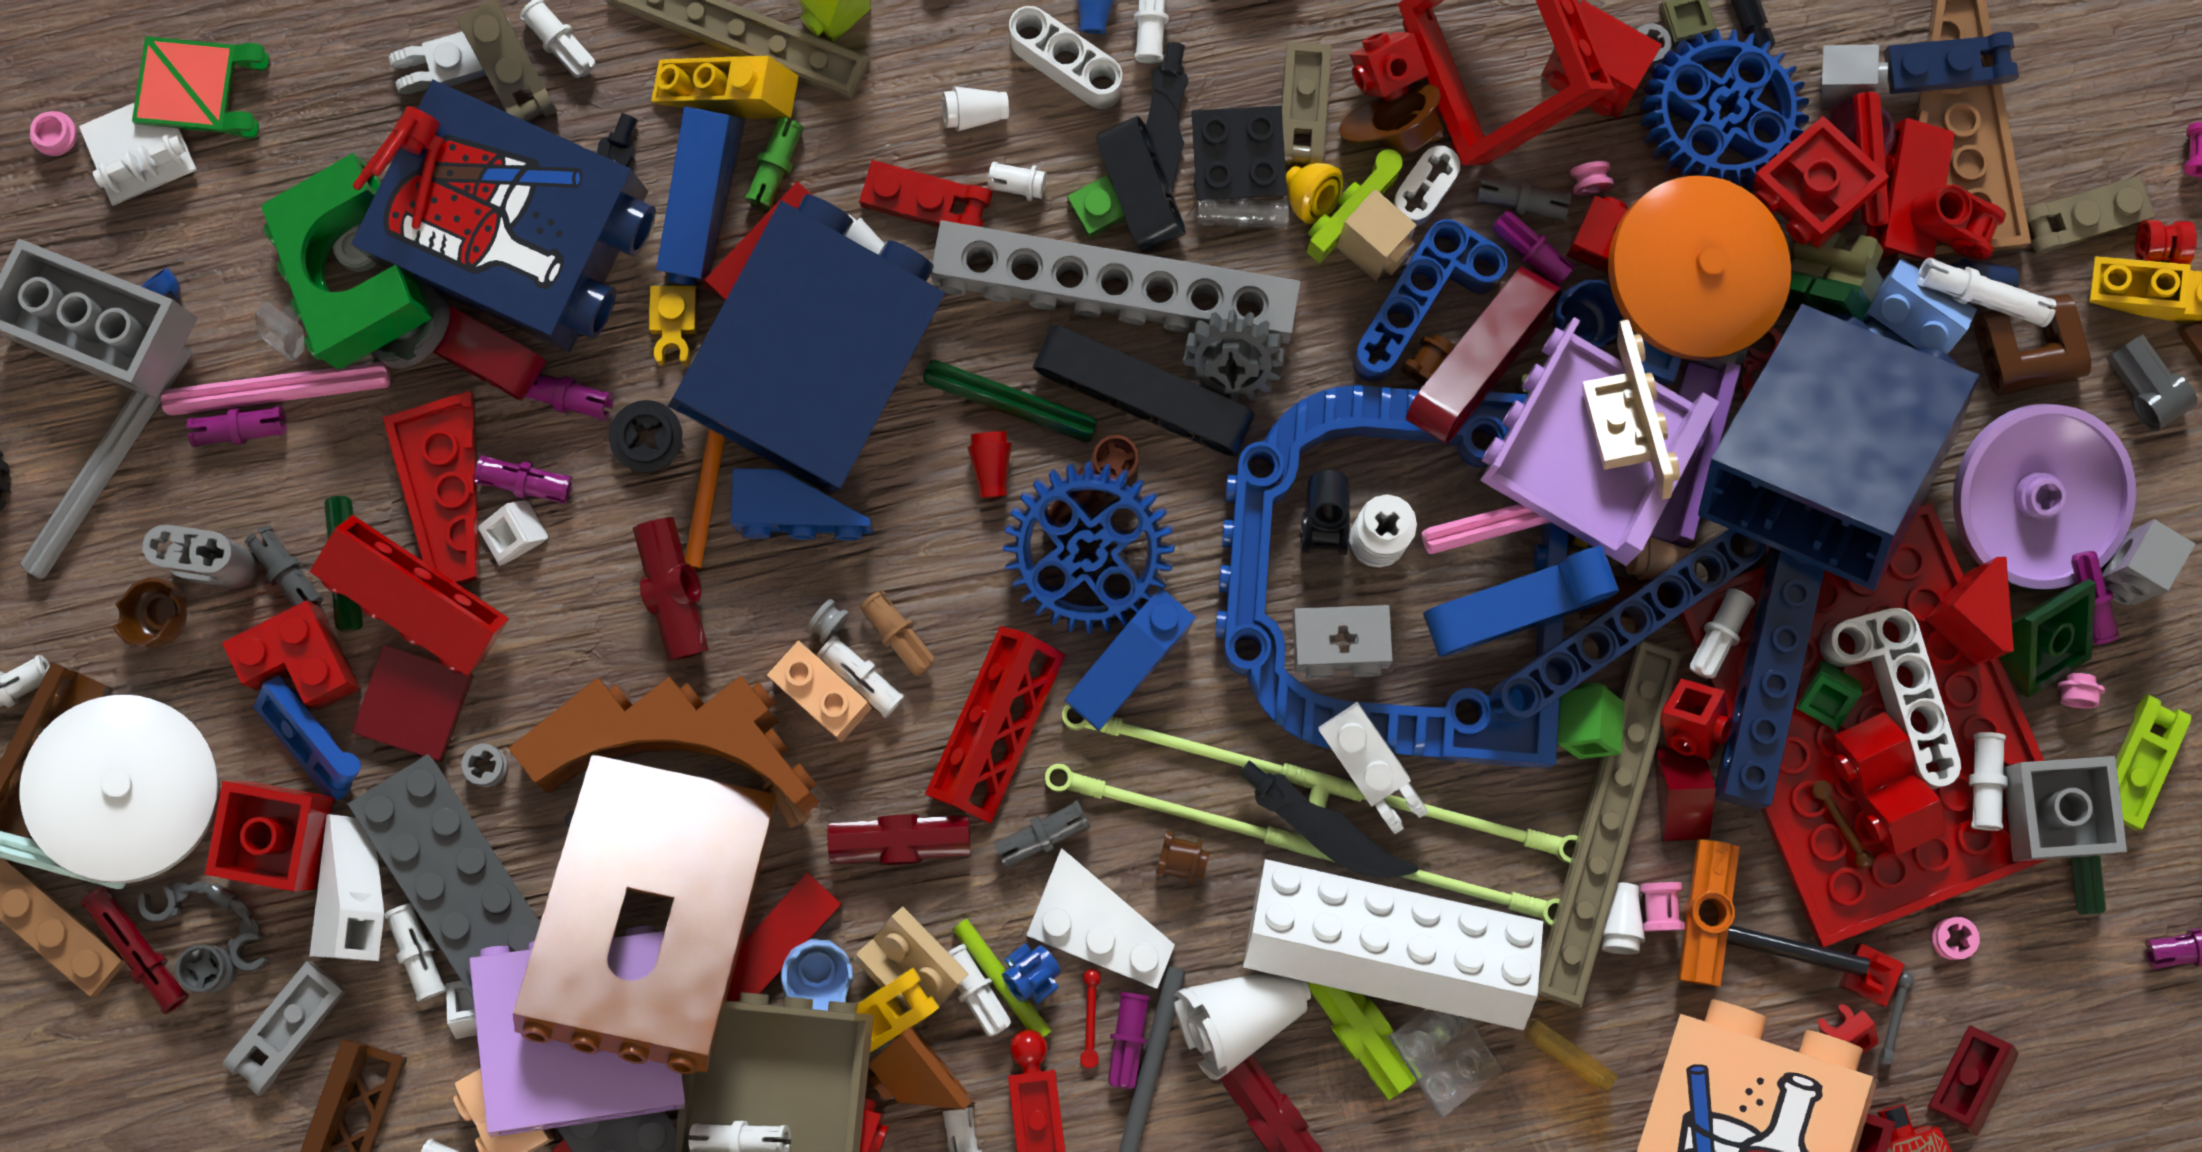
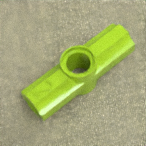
(1365, 1037)

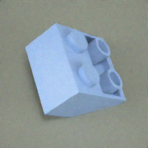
(1917, 313)

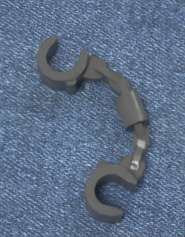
(220, 896)

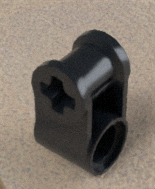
(1326, 513)

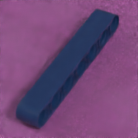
(1607, 630)

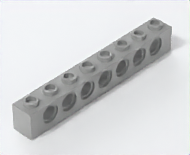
(1229, 287)

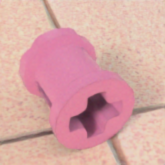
(1662, 906)

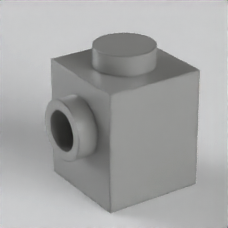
(1851, 71)

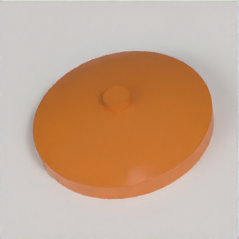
(1699, 268)

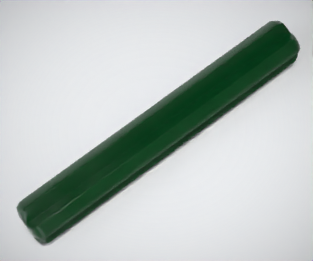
(1010, 400)

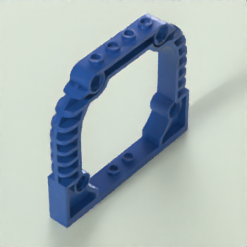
(1289, 703)

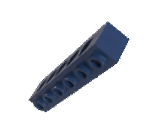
(1769, 681)

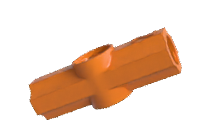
(1703, 944)

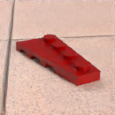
(437, 472)

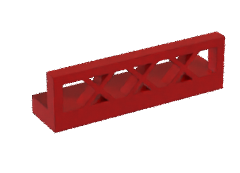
(988, 718)

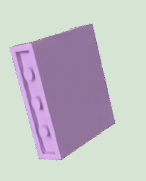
(1554, 460)
(550, 1083)

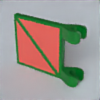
(190, 85)

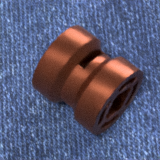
(1117, 452)

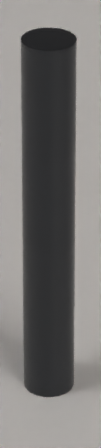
(1798, 950)

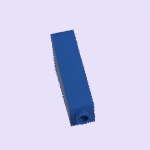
(698, 193)

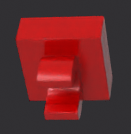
(1880, 978)
(1856, 1029)

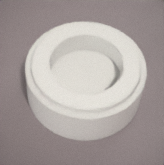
(349, 255)

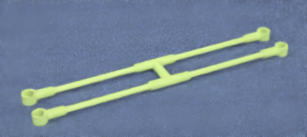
(1321, 786)

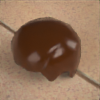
(151, 613)

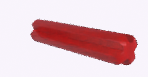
(1870, 141)

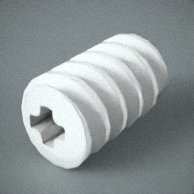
(1379, 513)

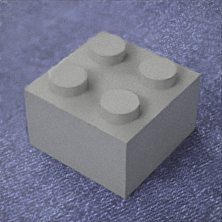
(2064, 809)

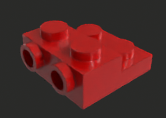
(1818, 183)

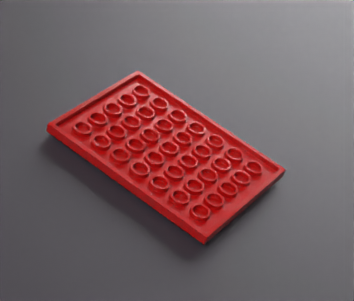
(1977, 698)

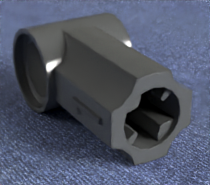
(2157, 392)

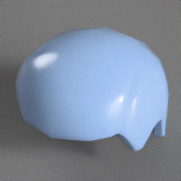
(817, 972)

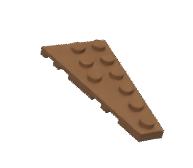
(1982, 145)

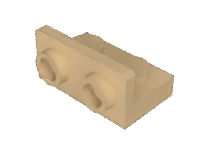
(908, 945)

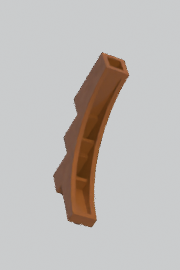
(668, 718)

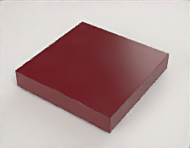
(412, 703)

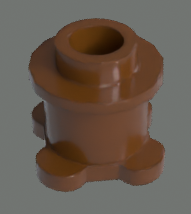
(1427, 358)
(1182, 858)

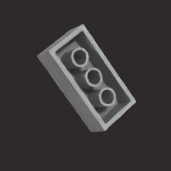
(91, 318)

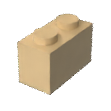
(1377, 236)

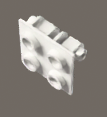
(134, 156)

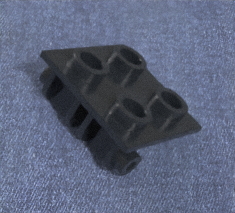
(1238, 153)

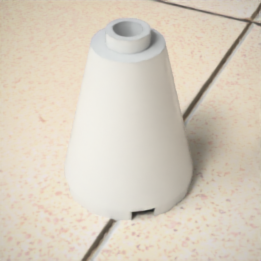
(1237, 1017)

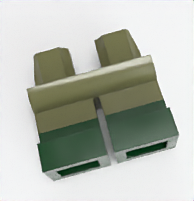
(1836, 278)

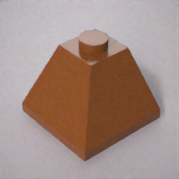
(916, 1074)

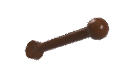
(1822, 791)

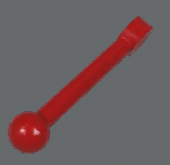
(1089, 1057)

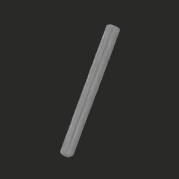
(95, 476)

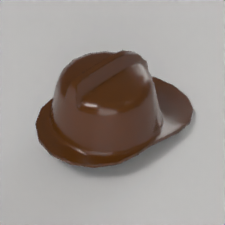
(1397, 124)

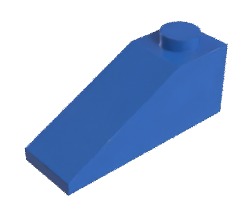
(1130, 659)

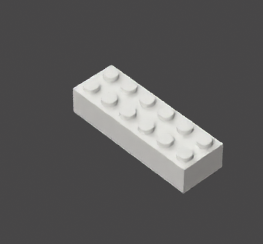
(1395, 945)

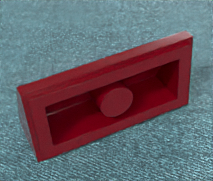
(1973, 1079)

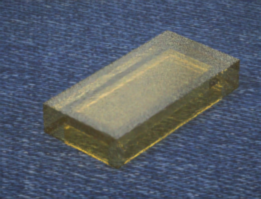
(1570, 1055)

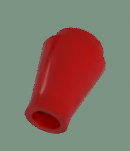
(990, 462)

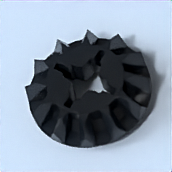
(650, 416)

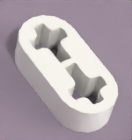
(1434, 191)

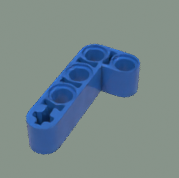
(1417, 303)
(1522, 603)

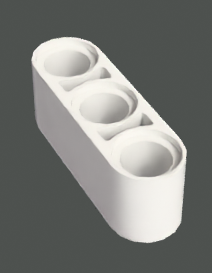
(1058, 38)

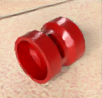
(2166, 242)

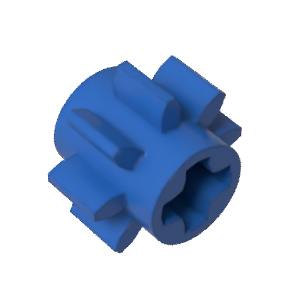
(1031, 973)

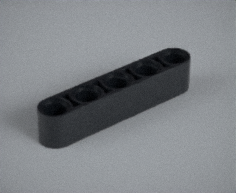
(1143, 391)

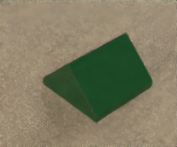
(2052, 639)

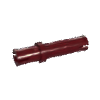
(143, 961)

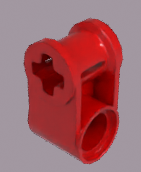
(1965, 223)

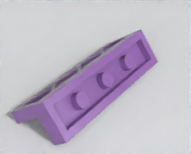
(1680, 515)

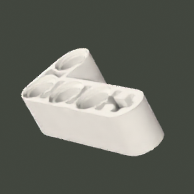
(1900, 700)

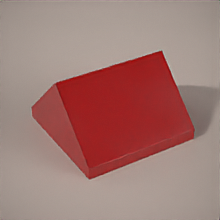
(1978, 613)

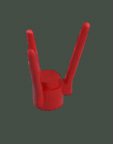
(412, 133)

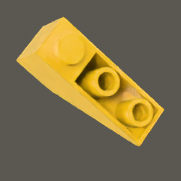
(727, 85)

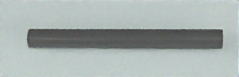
(1152, 1060)

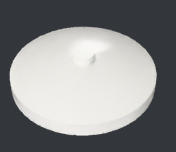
(119, 789)

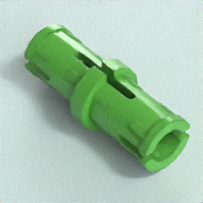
(774, 163)

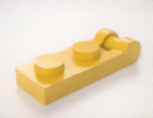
(888, 1016)

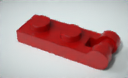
(921, 196)

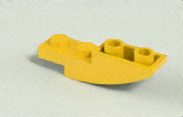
(2148, 289)

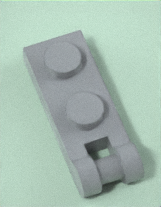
(284, 1026)

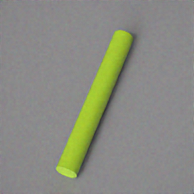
(993, 969)

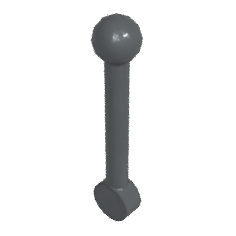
(1904, 983)

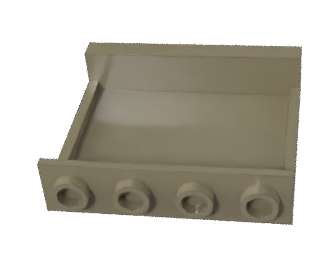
(784, 1070)

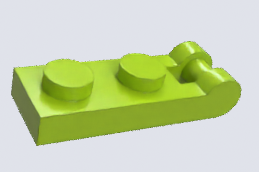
(1327, 230)
(2147, 758)

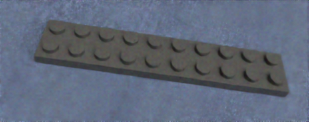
(472, 906)

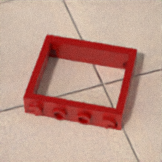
(1576, 52)

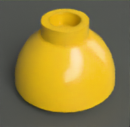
(1314, 190)

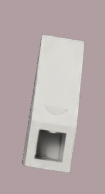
(348, 894)

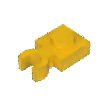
(673, 315)

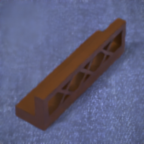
(57, 693)
(338, 1094)

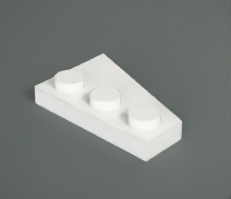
(1097, 925)

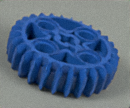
(1730, 90)
(1050, 596)

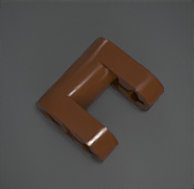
(2016, 370)

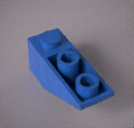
(778, 502)

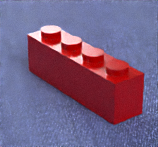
(408, 595)

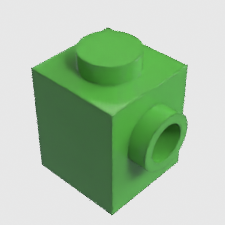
(1591, 721)

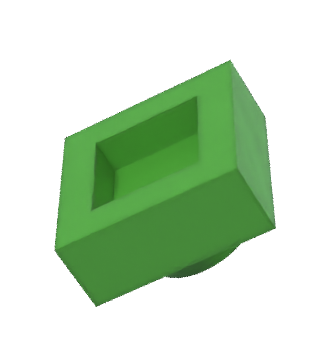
(1096, 207)

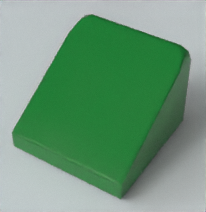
(1829, 695)

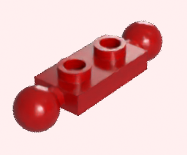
(1034, 1097)

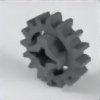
(1256, 355)

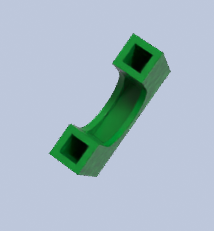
(303, 229)

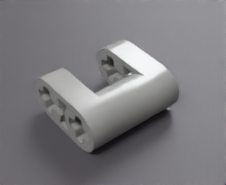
(212, 555)

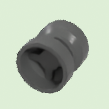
(195, 967)

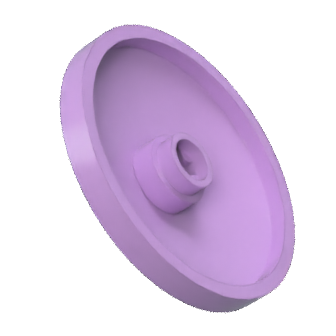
(2042, 491)

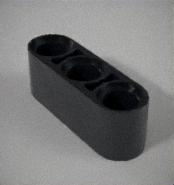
(1141, 184)

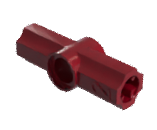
(670, 588)
(898, 839)
(1268, 1111)

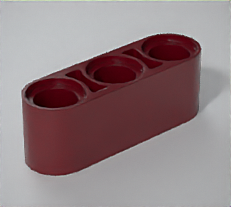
(489, 355)

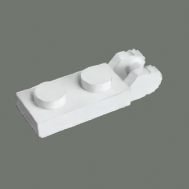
(448, 60)
(1370, 763)

